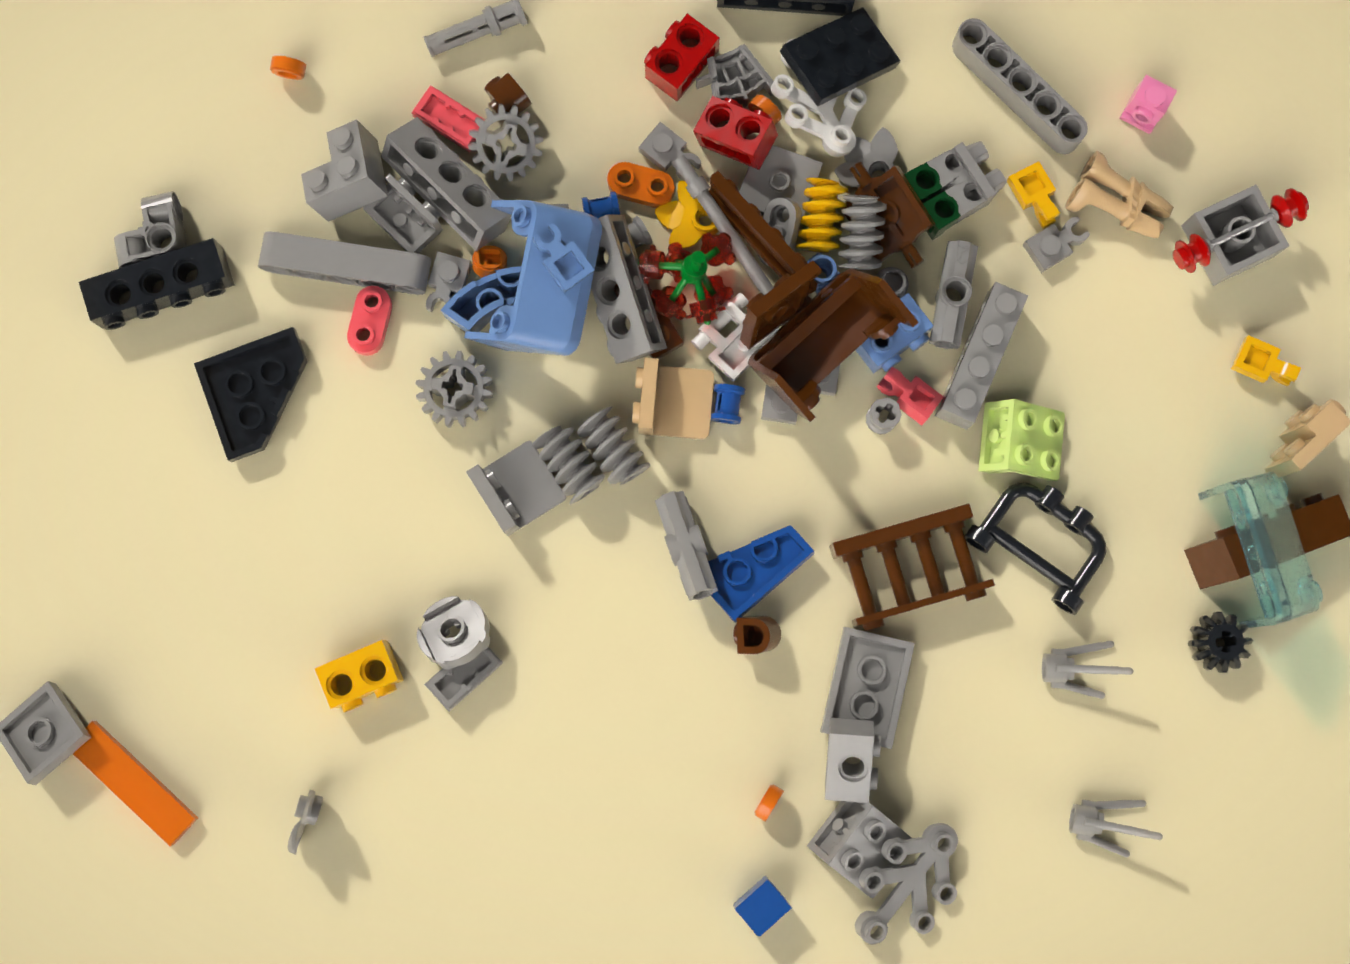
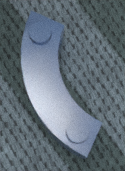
(479, 300)

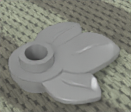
(874, 155)
(308, 810)

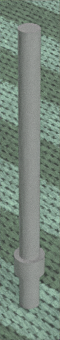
(698, 188)

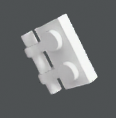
(730, 353)

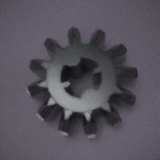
(1220, 656)

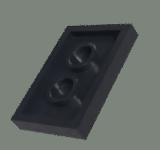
(839, 56)

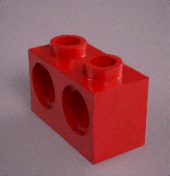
(688, 60)
(731, 138)

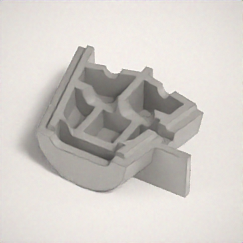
(736, 76)

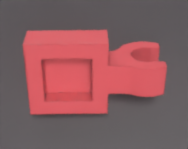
(915, 397)

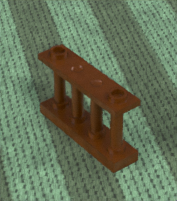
(919, 532)

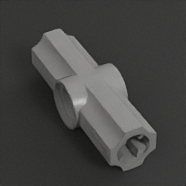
(950, 314)
(686, 545)

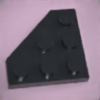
(251, 389)

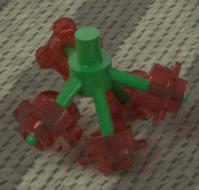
(690, 269)

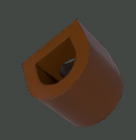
(506, 92)
(756, 634)

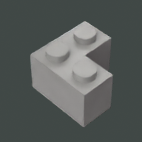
(350, 178)

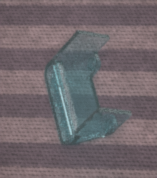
(1270, 548)

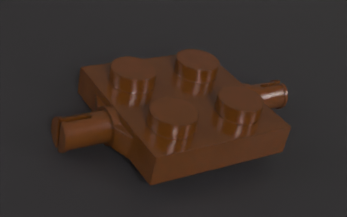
(905, 213)

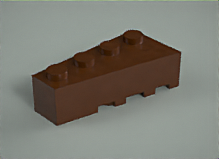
(1223, 559)

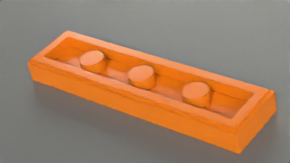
(135, 785)

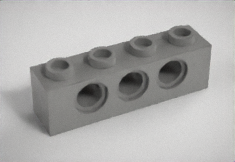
(445, 183)
(633, 300)

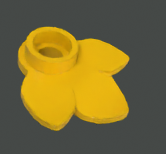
(684, 218)

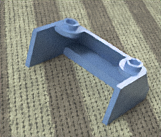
(542, 314)

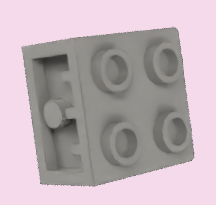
(517, 487)
(854, 841)

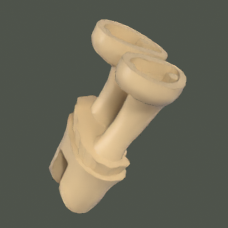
(1134, 197)

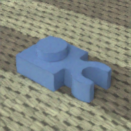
(566, 262)

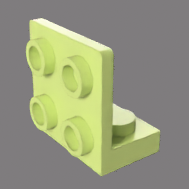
(1021, 439)

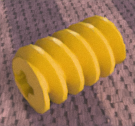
(822, 215)

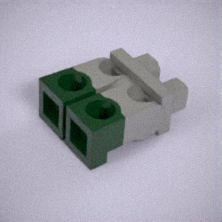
(955, 185)

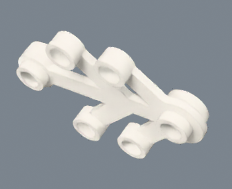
(831, 126)

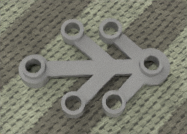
(911, 880)

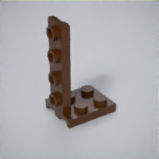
(796, 280)

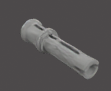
(491, 21)

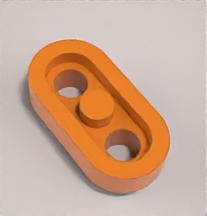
(639, 188)

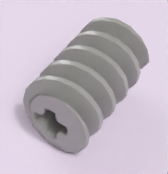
(862, 232)
(612, 447)
(568, 462)

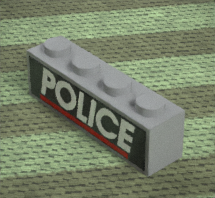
(981, 356)

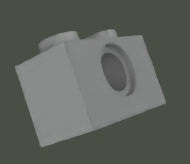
(846, 780)

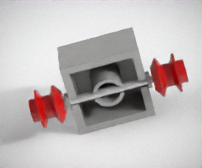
(1238, 233)

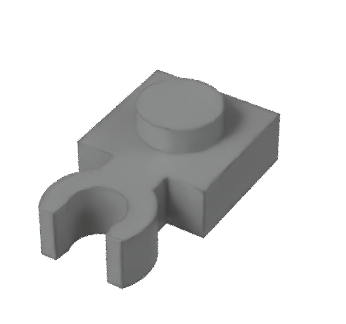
(664, 147)
(1053, 245)
(447, 277)

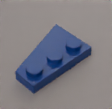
(757, 569)

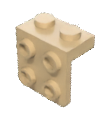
(673, 401)

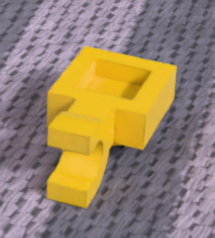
(1033, 189)
(1260, 361)

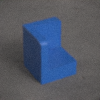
(762, 906)

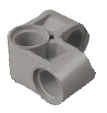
(161, 220)

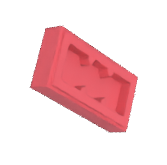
(446, 117)

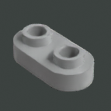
(788, 228)

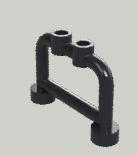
(1076, 521)

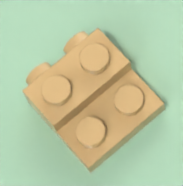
(1307, 436)

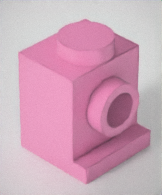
(1148, 104)

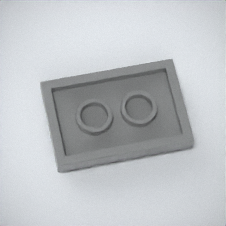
(869, 681)

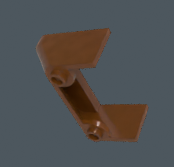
(825, 334)

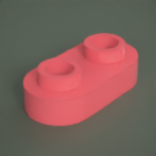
(369, 319)

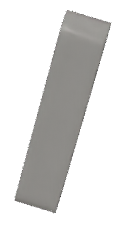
(1022, 103)
(344, 263)

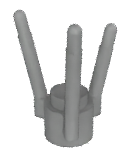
(1059, 668)
(1087, 821)

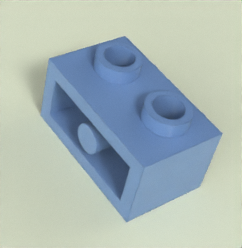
(885, 353)

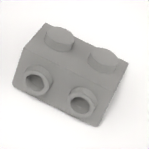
(404, 217)

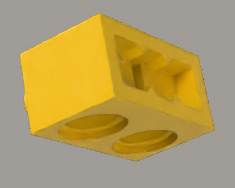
(357, 667)

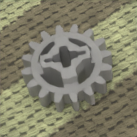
(520, 147)
(455, 374)

